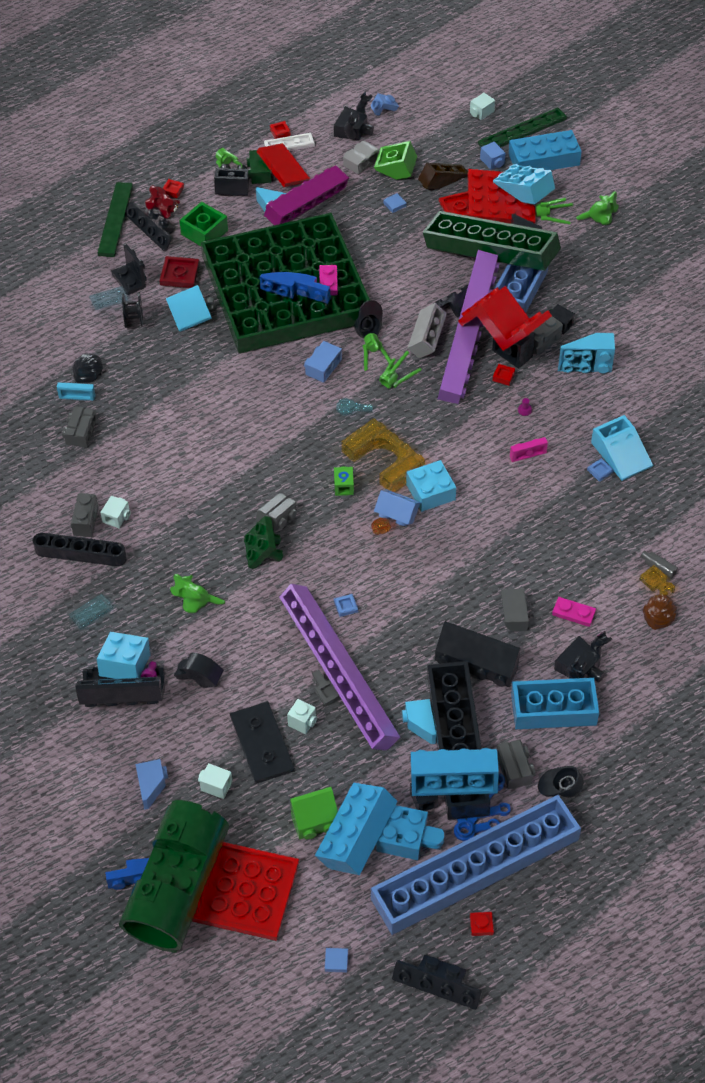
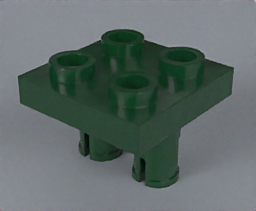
(261, 543)

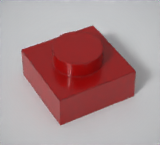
(280, 130)
(173, 188)
(503, 374)
(481, 924)

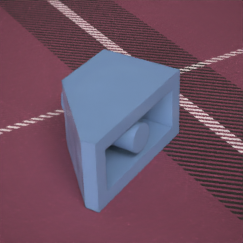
(151, 780)

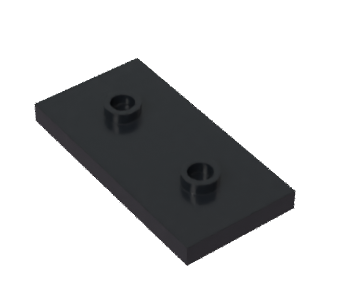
(262, 742)

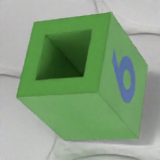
(343, 481)

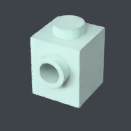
(482, 106)
(115, 512)
(302, 716)
(215, 781)

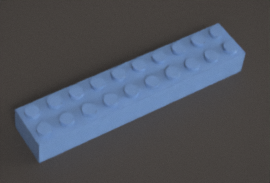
(474, 864)

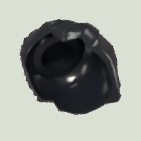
(87, 368)

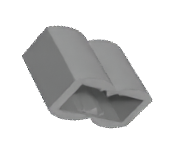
(360, 157)

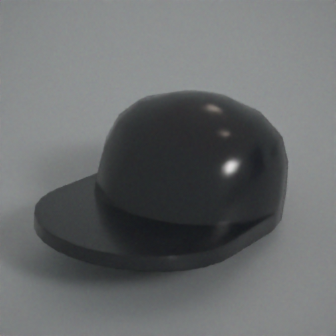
(369, 319)
(561, 781)

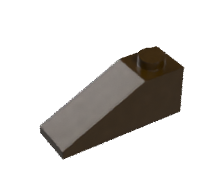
(440, 175)

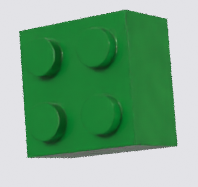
(203, 224)

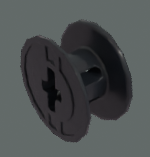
(131, 310)

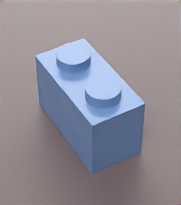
(323, 361)
(396, 507)

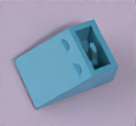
(526, 183)
(588, 354)
(621, 447)

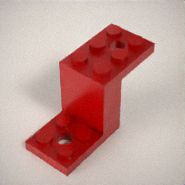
(503, 317)

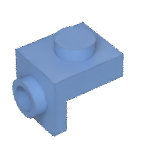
(383, 102)

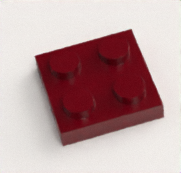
(179, 272)

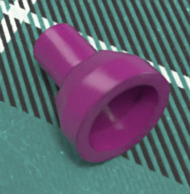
(525, 408)
(150, 671)

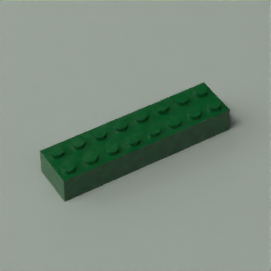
(511, 242)

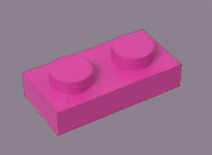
(328, 277)
(528, 449)
(574, 611)

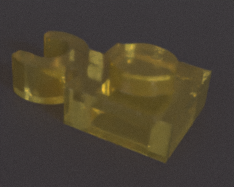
(655, 579)

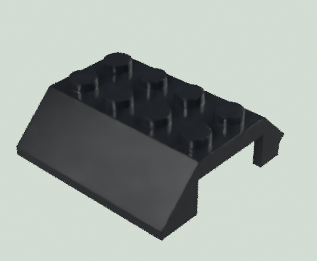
(111, 691)

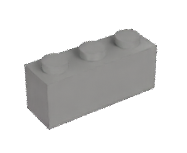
(427, 330)

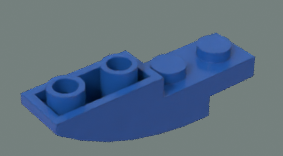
(291, 283)
(119, 878)

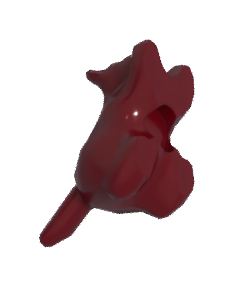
(161, 201)

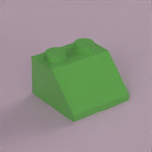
(396, 160)
(313, 813)

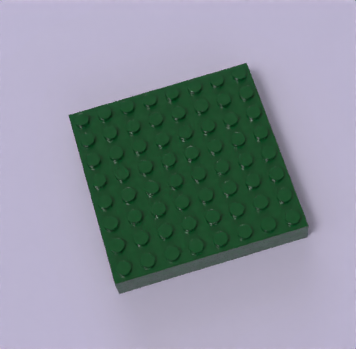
(299, 246)

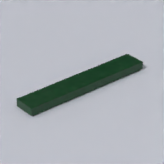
(525, 128)
(115, 219)

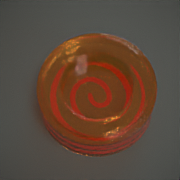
(380, 526)

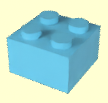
(431, 485)
(123, 656)

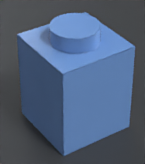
(492, 155)

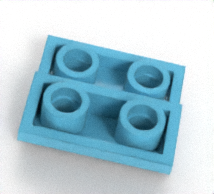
(188, 308)

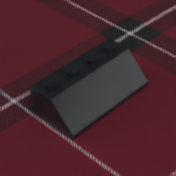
(485, 655)

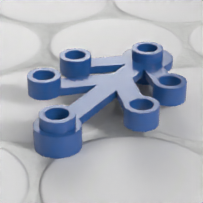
(473, 828)

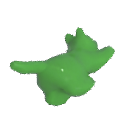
(602, 210)
(193, 595)

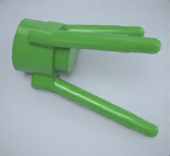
(226, 157)
(543, 210)
(372, 343)
(389, 377)

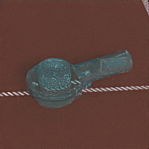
(347, 406)

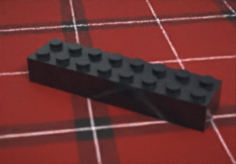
(456, 728)

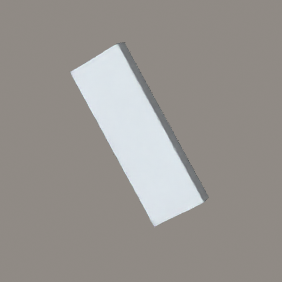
(293, 142)

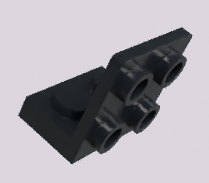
(131, 275)

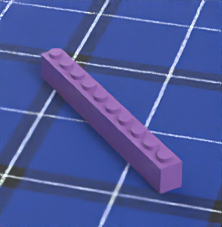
(466, 335)
(339, 667)

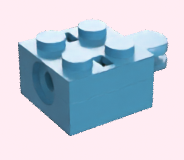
(407, 833)

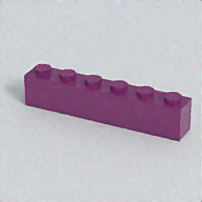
(306, 196)

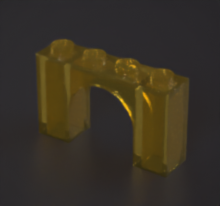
(376, 436)

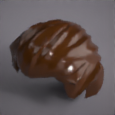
(659, 611)

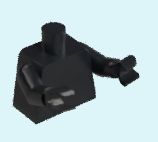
(353, 123)
(582, 659)

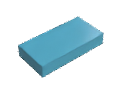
(76, 391)

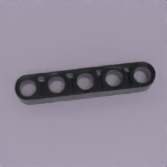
(79, 549)

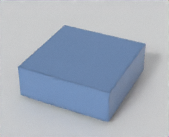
(394, 203)
(600, 469)
(345, 605)
(336, 960)

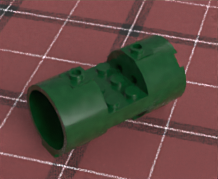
(174, 876)

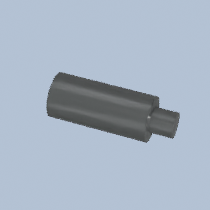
(662, 564)

